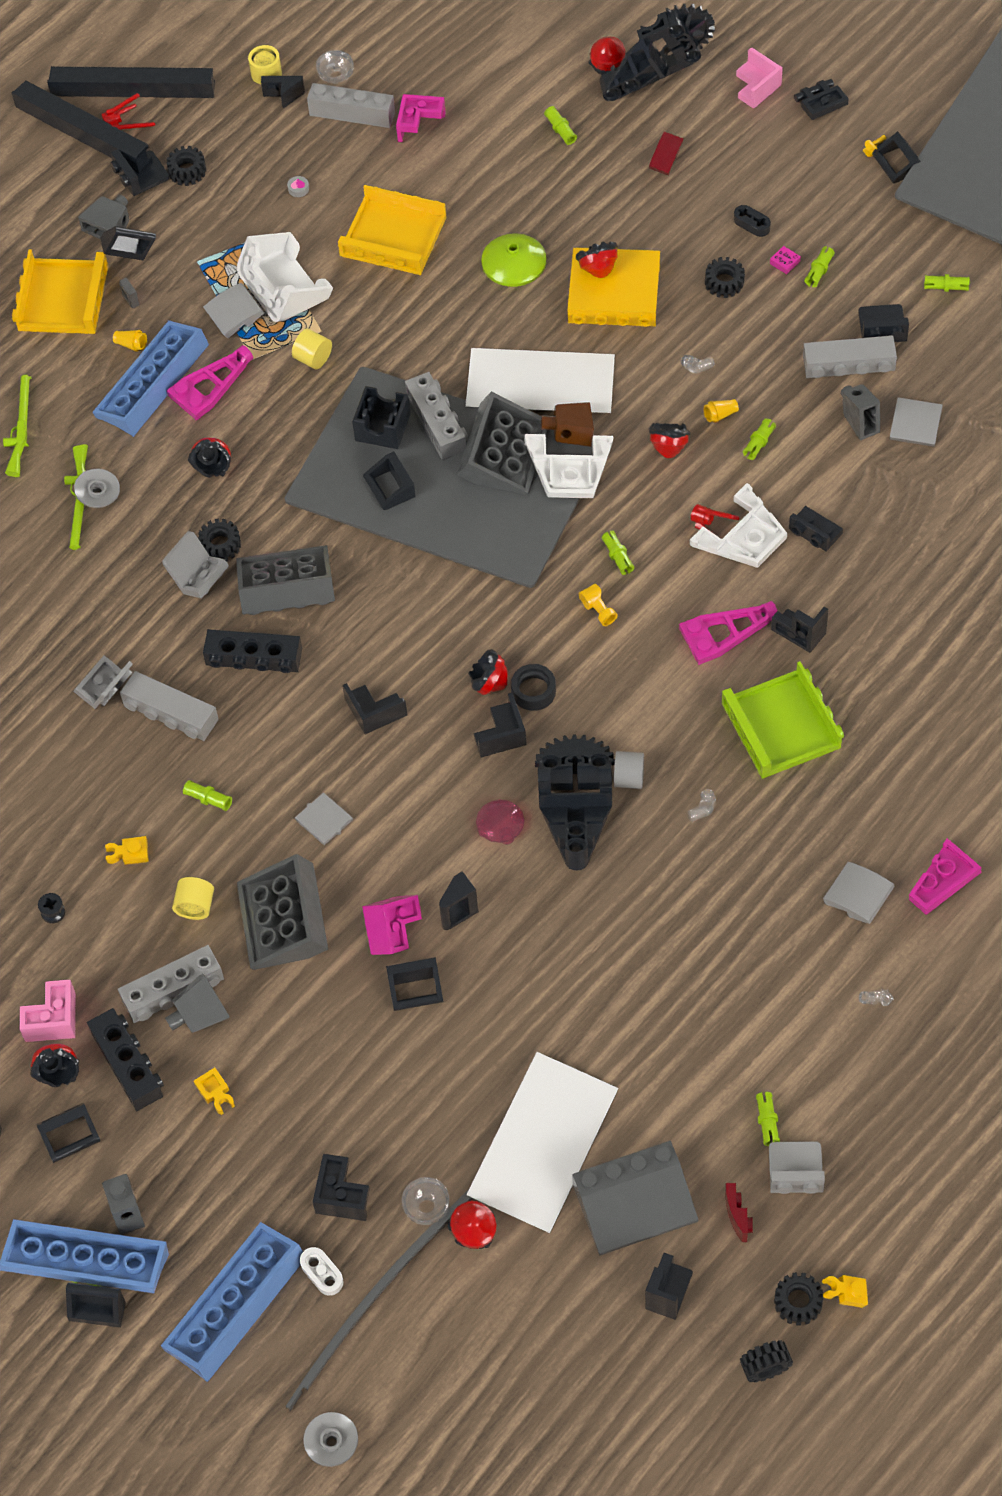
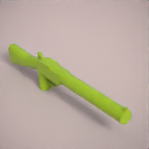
(20, 440)
(80, 454)

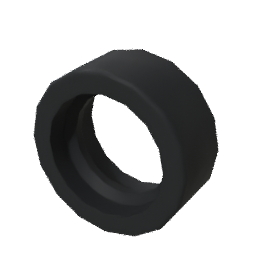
(533, 703)

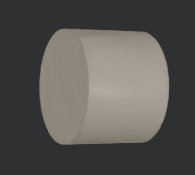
(629, 770)

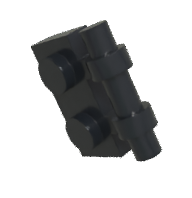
(825, 100)

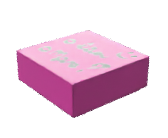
(785, 260)

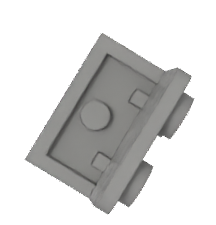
(193, 567)
(102, 682)
(796, 1167)

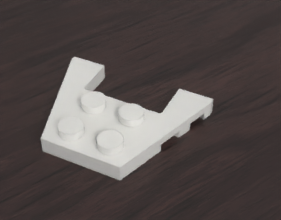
(569, 474)
(750, 539)

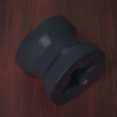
(53, 913)

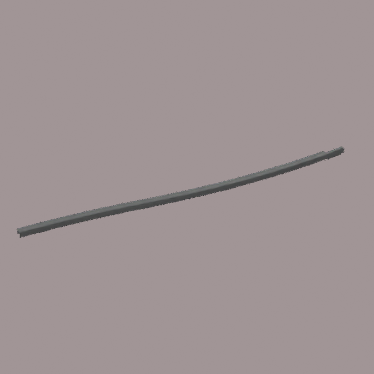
(370, 1298)

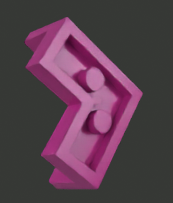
(415, 107)
(387, 921)

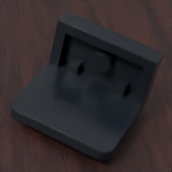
(136, 182)
(883, 321)

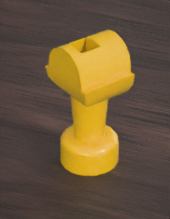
(592, 599)

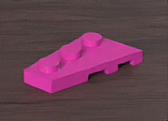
(946, 875)

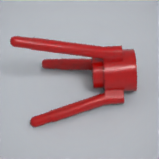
(113, 117)
(704, 516)

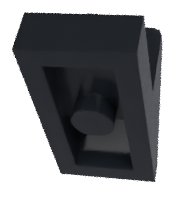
(286, 87)

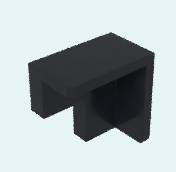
(800, 627)
(373, 714)
(508, 730)
(336, 1196)
(667, 1287)

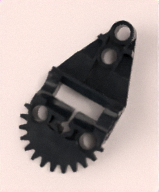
(643, 65)
(575, 817)

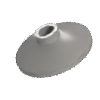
(93, 481)
(330, 1426)

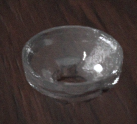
(334, 61)
(425, 1189)

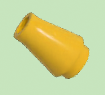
(131, 339)
(718, 410)

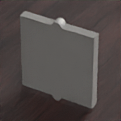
(323, 818)

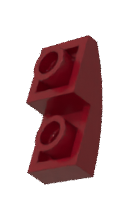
(666, 153)
(738, 1216)

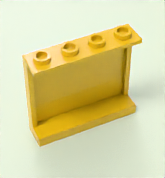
(393, 230)
(60, 294)
(621, 297)

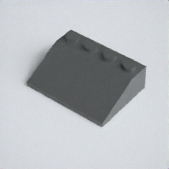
(496, 446)
(285, 580)
(282, 913)
(634, 1197)

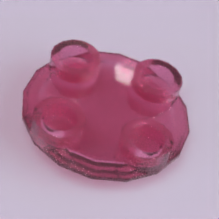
(500, 821)

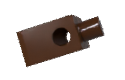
(571, 423)

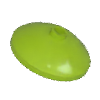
(513, 260)

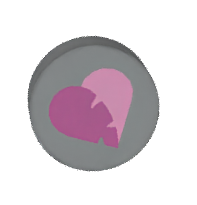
(298, 186)

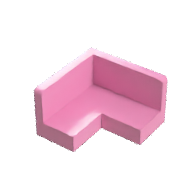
(761, 76)
(54, 1018)

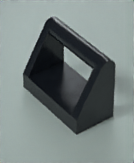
(894, 142)
(127, 242)
(390, 463)
(461, 898)
(413, 972)
(64, 1118)
(94, 1305)

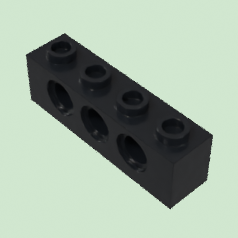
(242, 643)
(140, 1092)

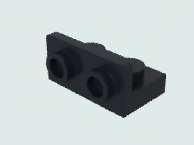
(815, 528)

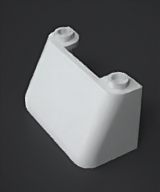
(276, 277)

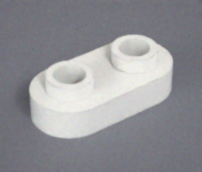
(322, 1272)

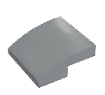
(233, 309)
(916, 422)
(859, 892)

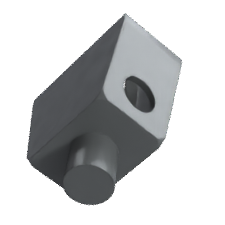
(104, 215)
(861, 410)
(197, 1006)
(122, 1200)

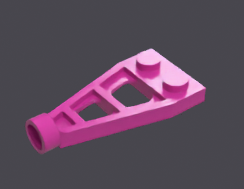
(194, 401)
(701, 642)

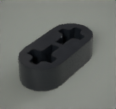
(751, 221)

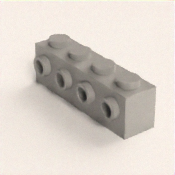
(351, 105)
(849, 356)
(436, 415)
(169, 706)
(159, 987)

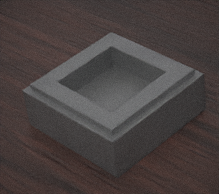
(129, 293)

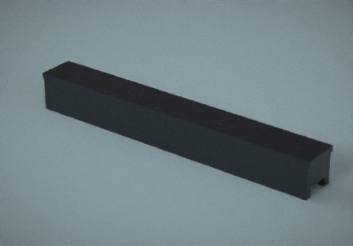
(130, 81)
(80, 124)

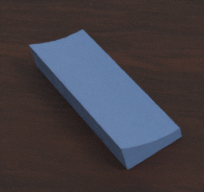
(151, 374)
(84, 1256)
(234, 1301)

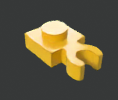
(131, 851)
(213, 1088)
(851, 1290)

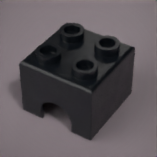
(381, 419)

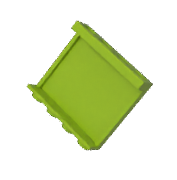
(783, 722)

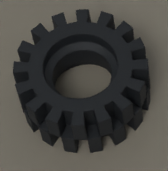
(186, 156)
(724, 267)
(220, 529)
(793, 1313)
(766, 1361)

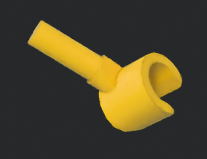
(871, 146)

